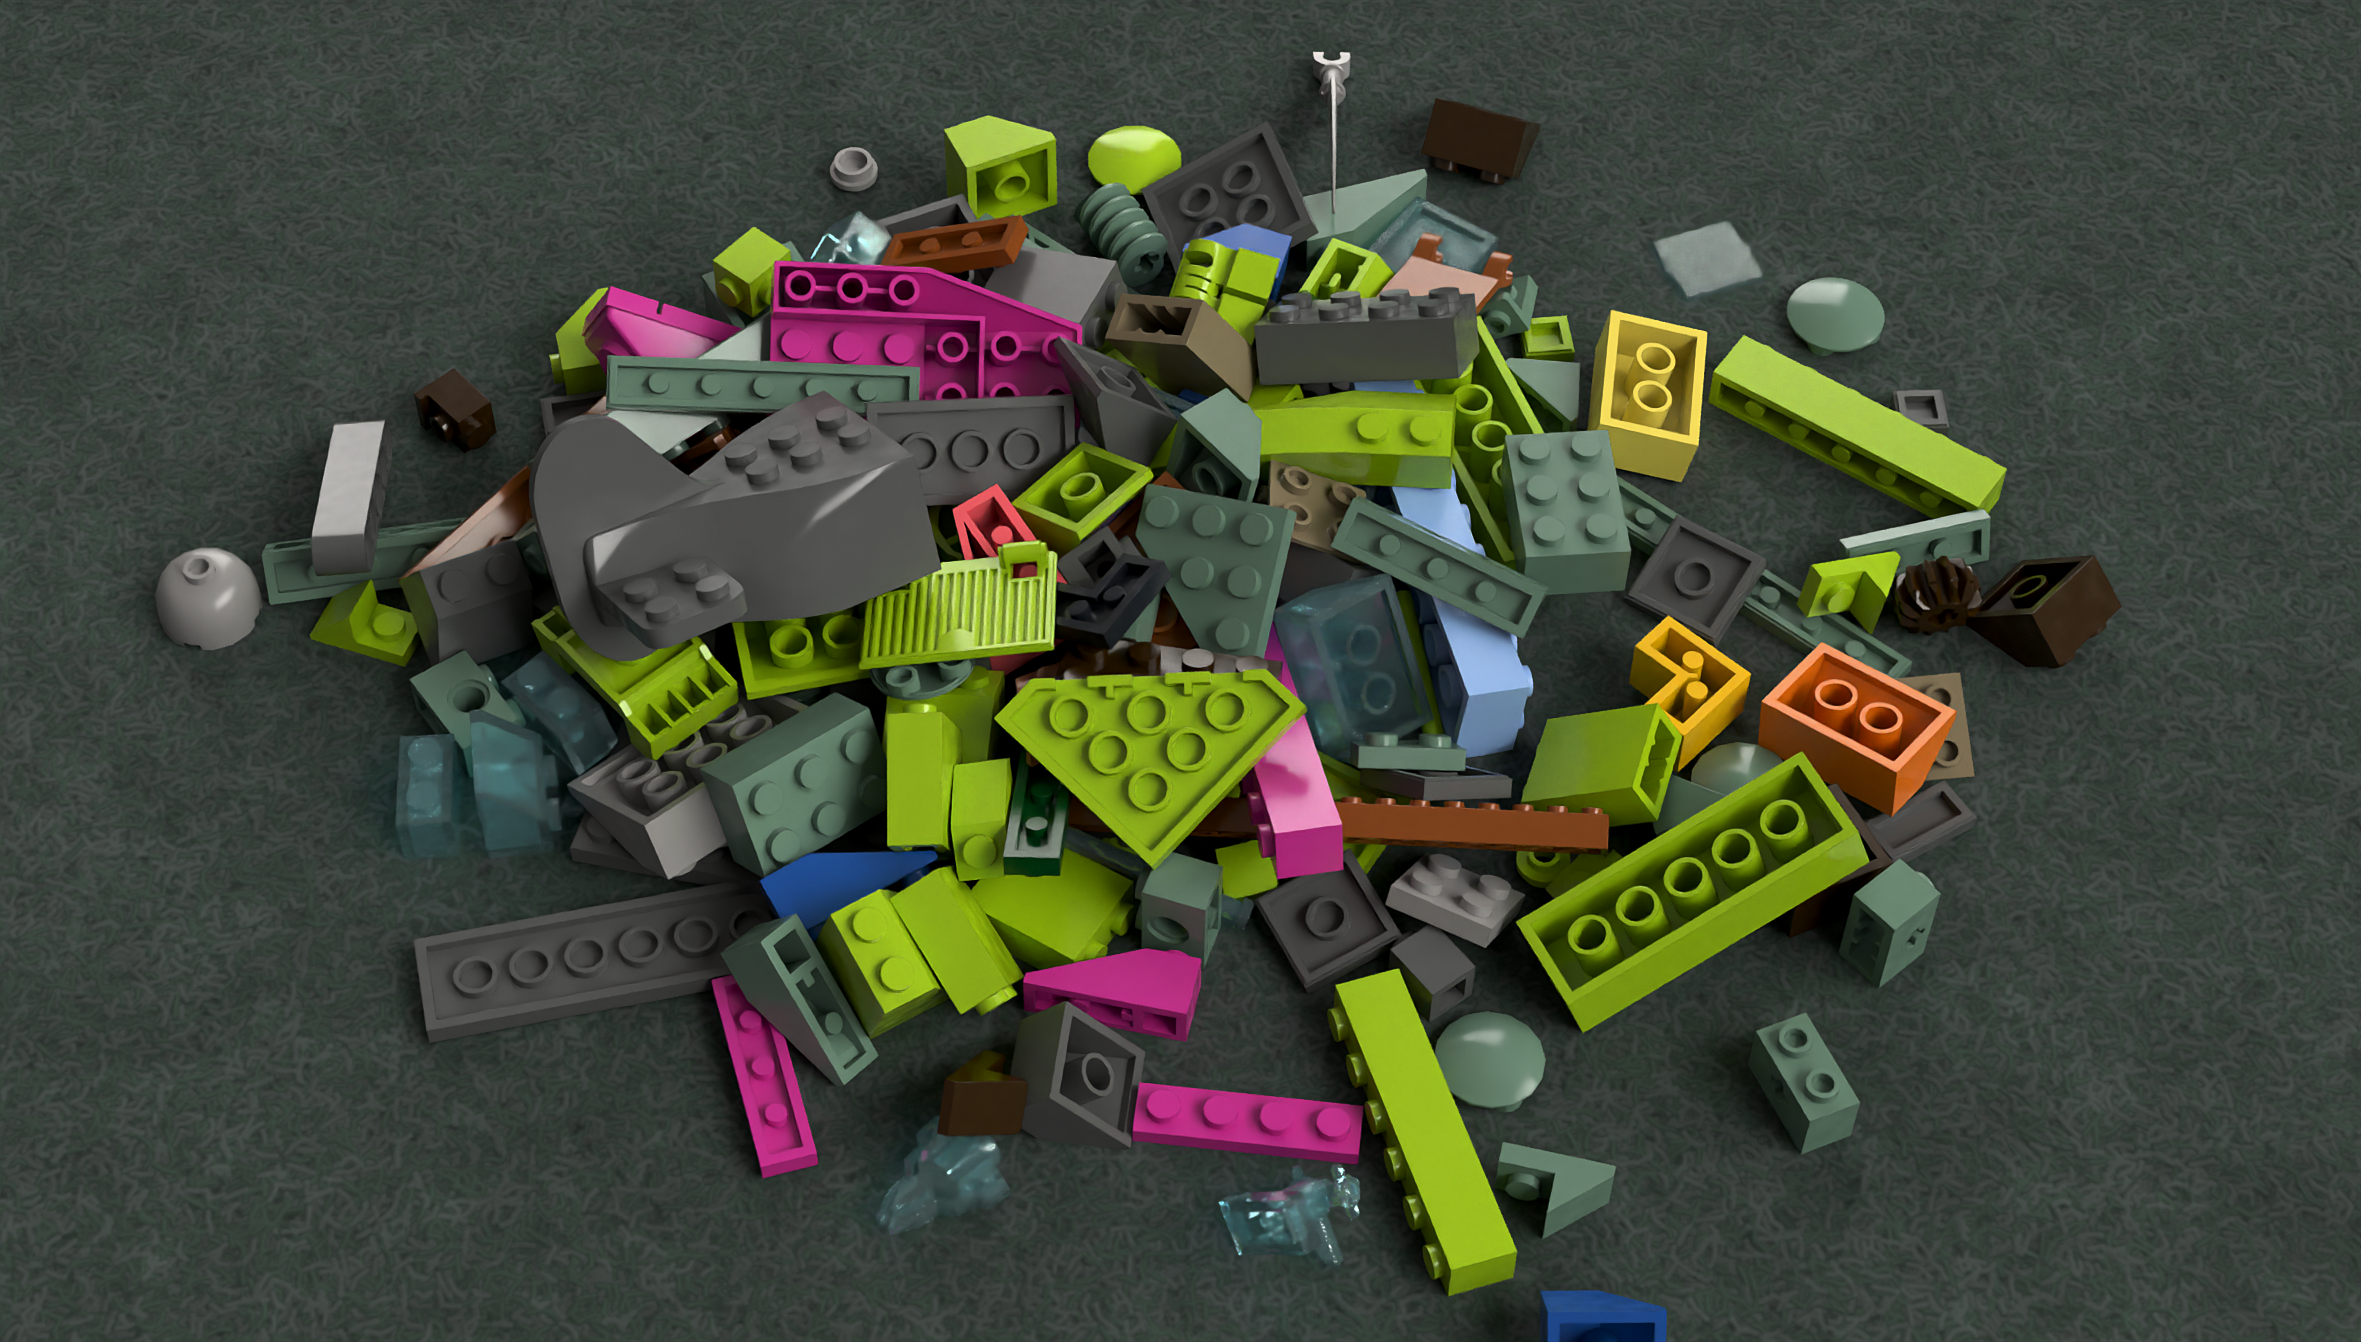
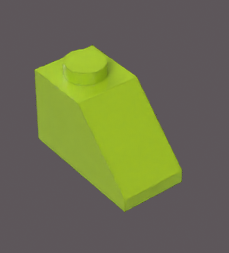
(575, 362)
(981, 817)

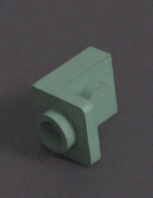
(1510, 308)

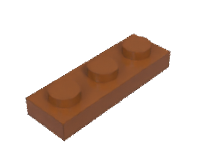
(959, 246)

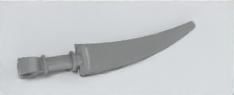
(1332, 93)

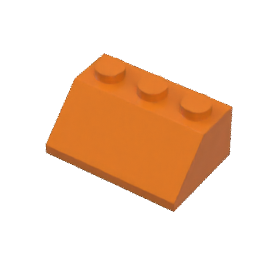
(1855, 727)

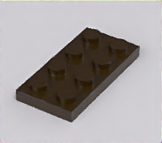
(1153, 660)

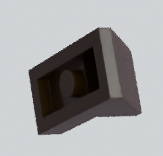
(982, 1099)

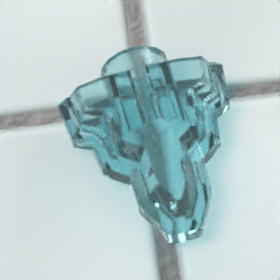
(944, 1179)

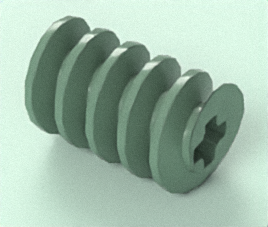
(1123, 233)

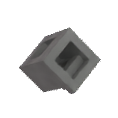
(1089, 560)

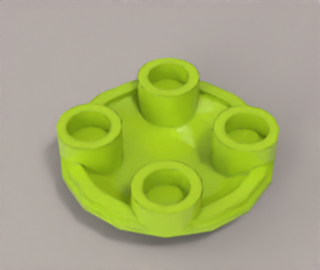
(1133, 157)

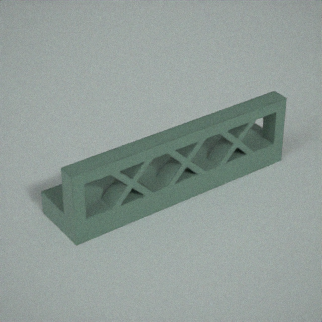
(1439, 566)
(293, 577)

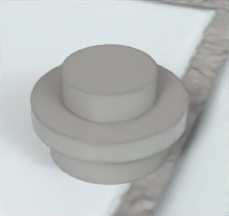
(853, 169)

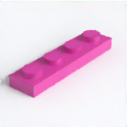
(765, 1083)
(1248, 1123)

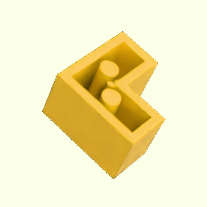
(1691, 684)

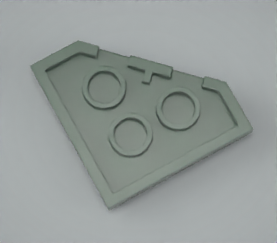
(1221, 561)

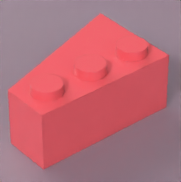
(981, 528)

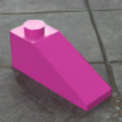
(1126, 991)

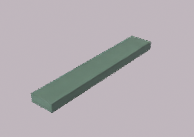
(748, 385)

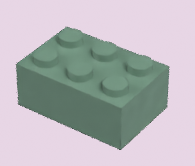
(1566, 511)
(799, 784)

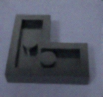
(1106, 613)

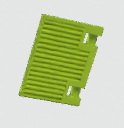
(965, 611)

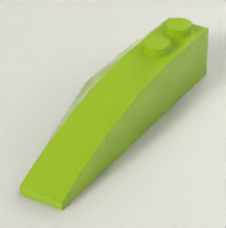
(1357, 438)

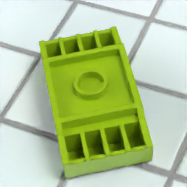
(658, 695)

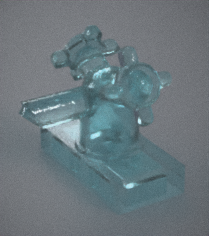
(1293, 1218)

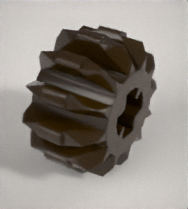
(1936, 595)

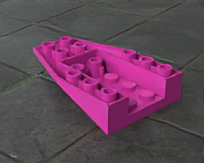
(917, 317)

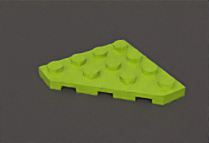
(1151, 748)

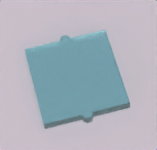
(1707, 261)

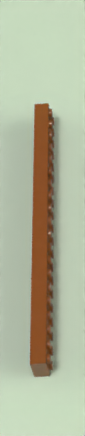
(1420, 825)

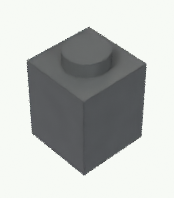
(1433, 970)

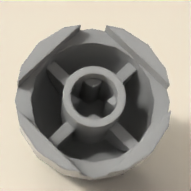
(207, 598)

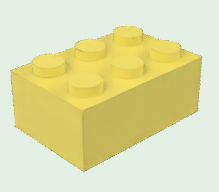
(1649, 393)

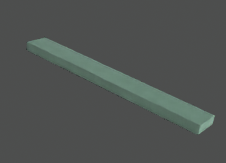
(1771, 600)

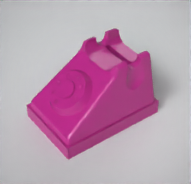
(632, 327)

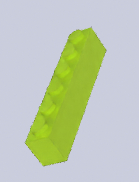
(1853, 432)
(1423, 1133)

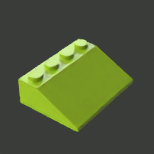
(800, 651)

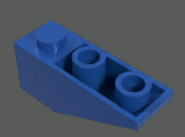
(830, 881)

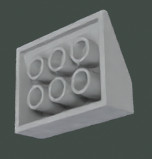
(662, 805)

